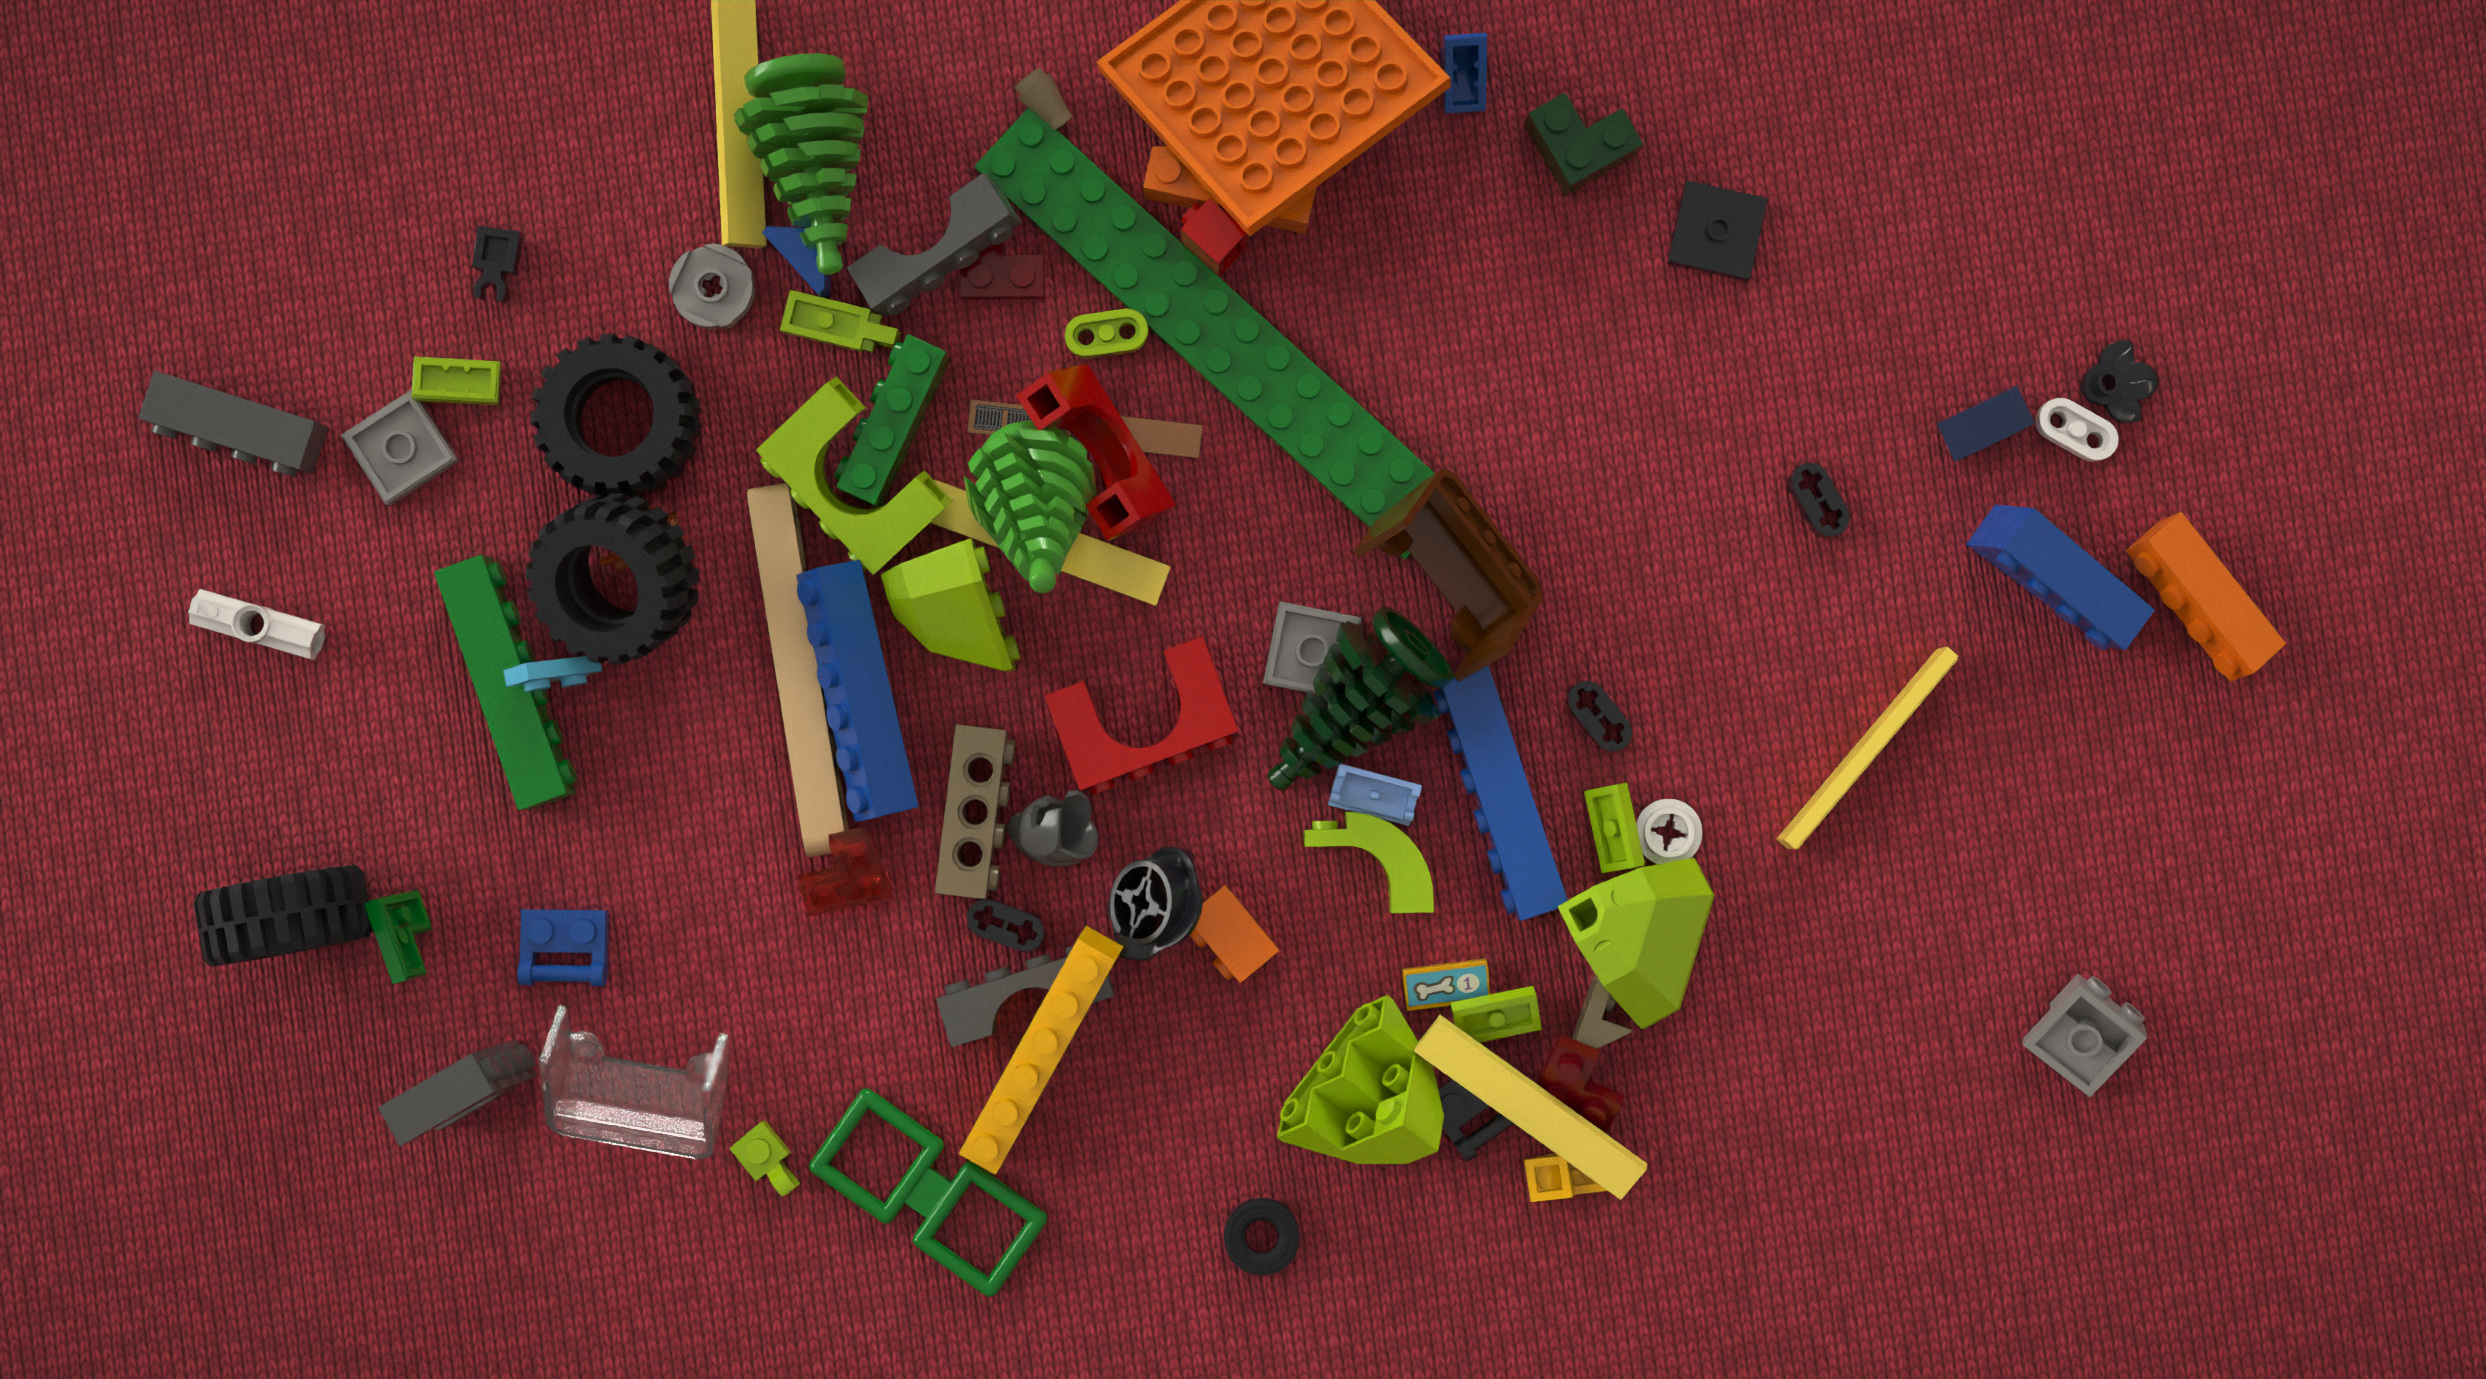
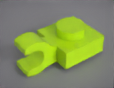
(762, 1154)

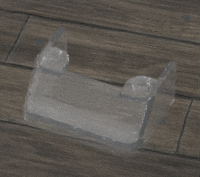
(631, 1100)

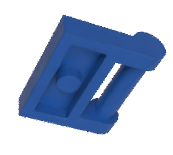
(567, 933)

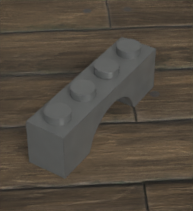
(977, 220)
(973, 1010)

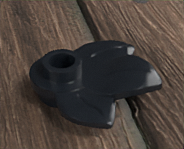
(2124, 381)

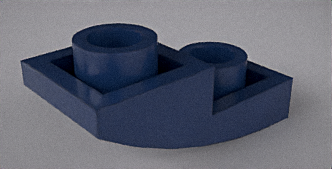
(1986, 423)

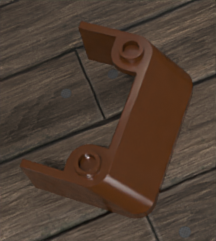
(1466, 562)

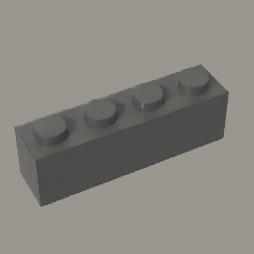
(232, 422)

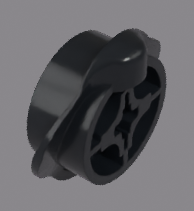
(1155, 903)

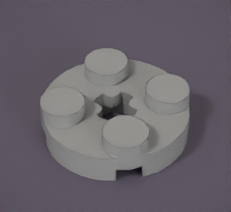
(704, 264)

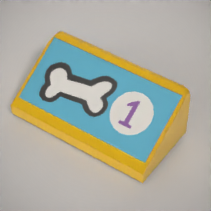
(1444, 983)

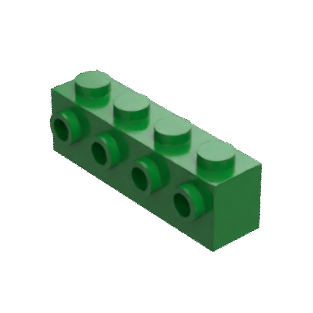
(893, 422)

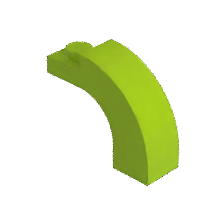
(1406, 870)

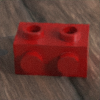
(1213, 236)

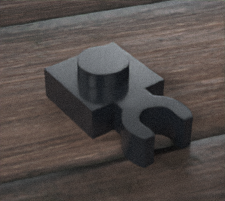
(496, 254)

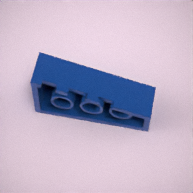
(2061, 575)

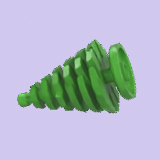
(807, 142)
(1032, 497)

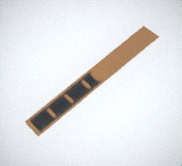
(1150, 434)

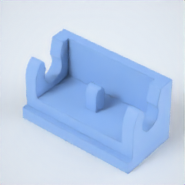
(1374, 794)

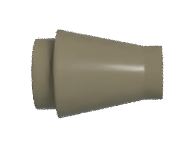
(1043, 98)

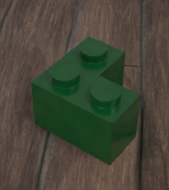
(1576, 152)

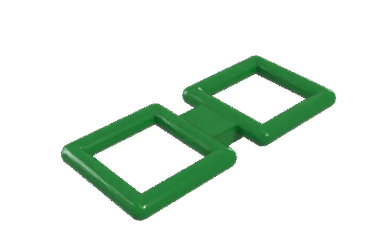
(928, 1192)

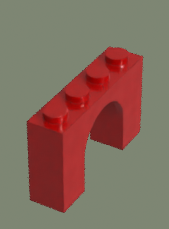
(1079, 404)
(1100, 759)

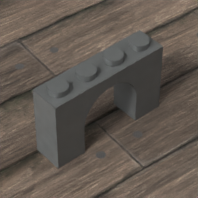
(458, 1090)

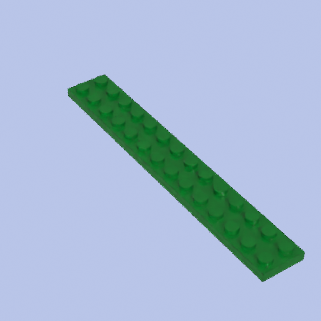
(1202, 319)

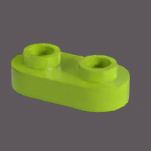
(1106, 332)

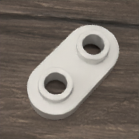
(2075, 428)

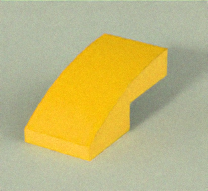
(1555, 1178)

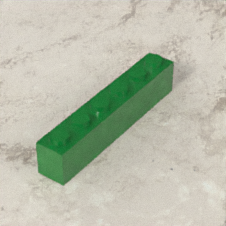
(516, 718)

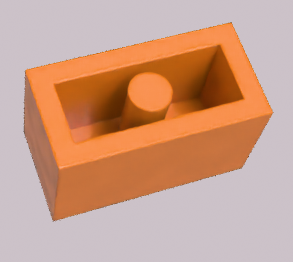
(1232, 936)

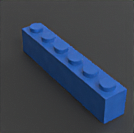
(856, 690)
(1502, 795)

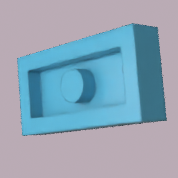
(539, 674)

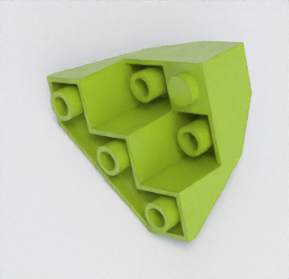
(951, 607)
(1643, 934)
(1367, 1094)

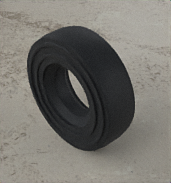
(1270, 1261)

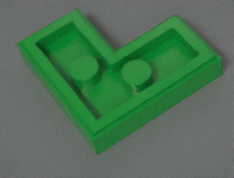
(395, 923)

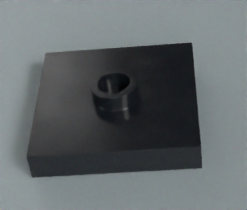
(1717, 230)

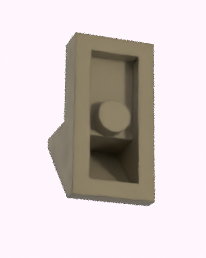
(1591, 1027)

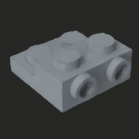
(2086, 1034)

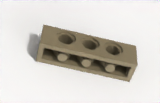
(953, 874)

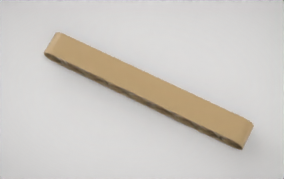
(801, 697)

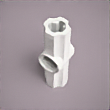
(235, 617)

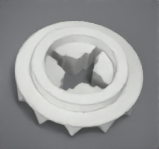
(1683, 819)

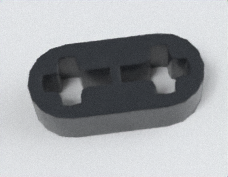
(1827, 495)
(1606, 709)
(1003, 934)

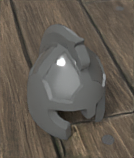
(1055, 830)

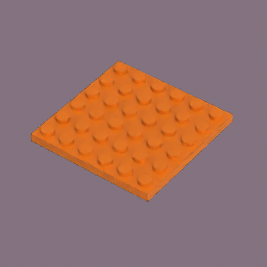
(1271, 92)

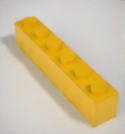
(1041, 1049)

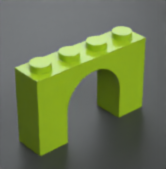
(798, 456)

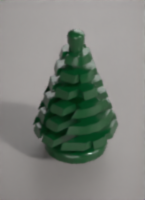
(1363, 696)

